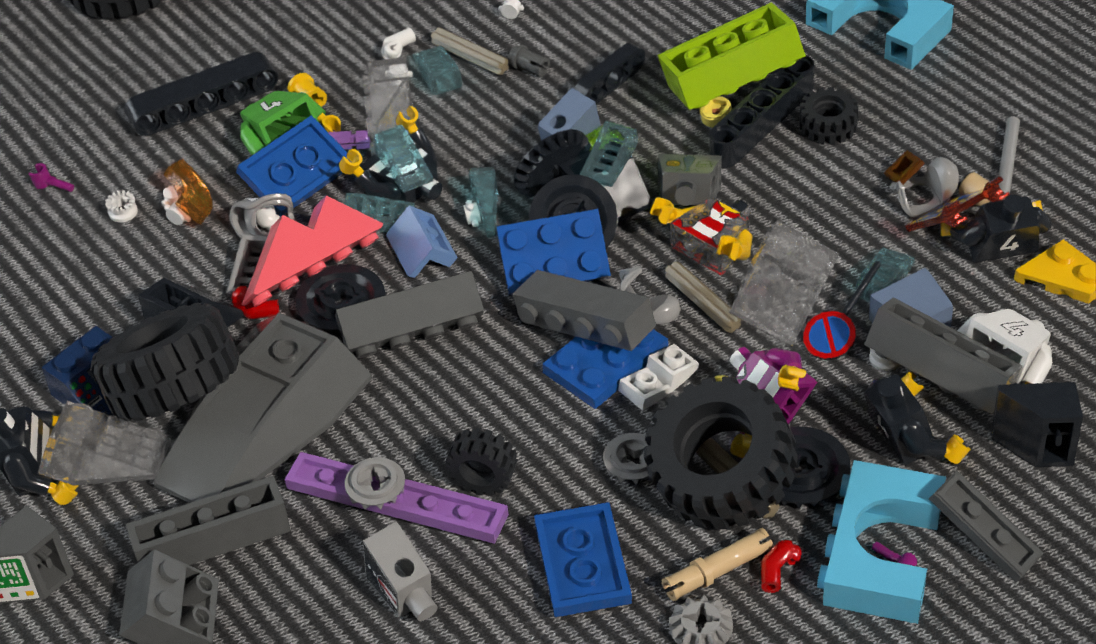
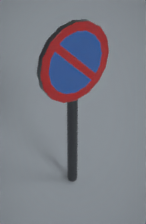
(832, 332)

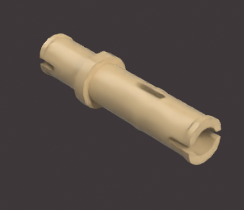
(704, 571)

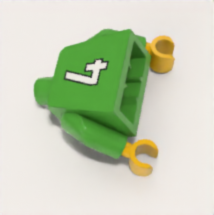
(277, 114)

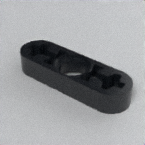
(611, 72)

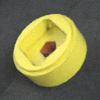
(715, 111)

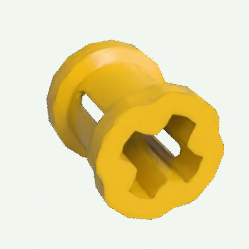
(305, 83)

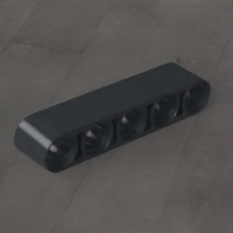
(201, 93)
(761, 111)

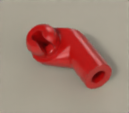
(264, 310)
(773, 561)

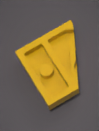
(1062, 271)

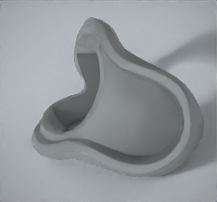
(940, 177)
(244, 212)
(664, 307)

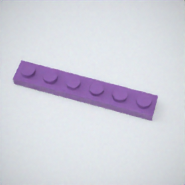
(417, 504)

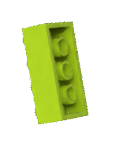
(731, 56)

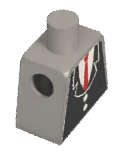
(399, 573)

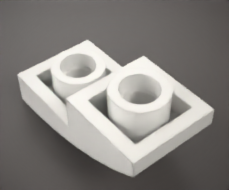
(660, 377)

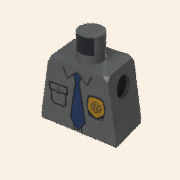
(689, 177)

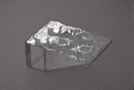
(389, 94)
(783, 282)
(101, 448)

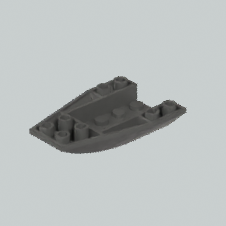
(277, 401)

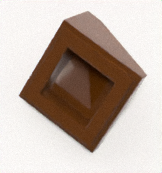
(904, 167)

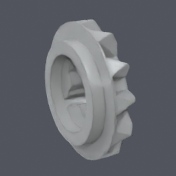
(616, 461)
(359, 479)
(716, 629)

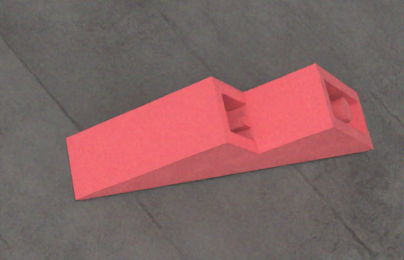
(302, 249)

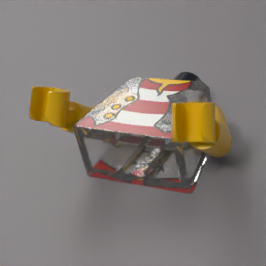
(708, 232)

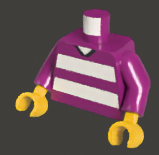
(780, 375)

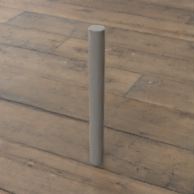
(1008, 153)

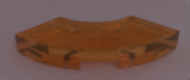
(191, 191)

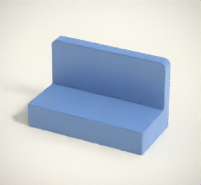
(418, 239)

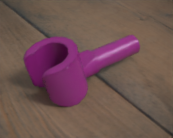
(44, 179)
(906, 558)

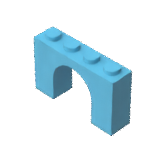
(908, 42)
(855, 577)

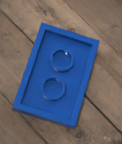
(294, 164)
(558, 245)
(595, 369)
(582, 560)

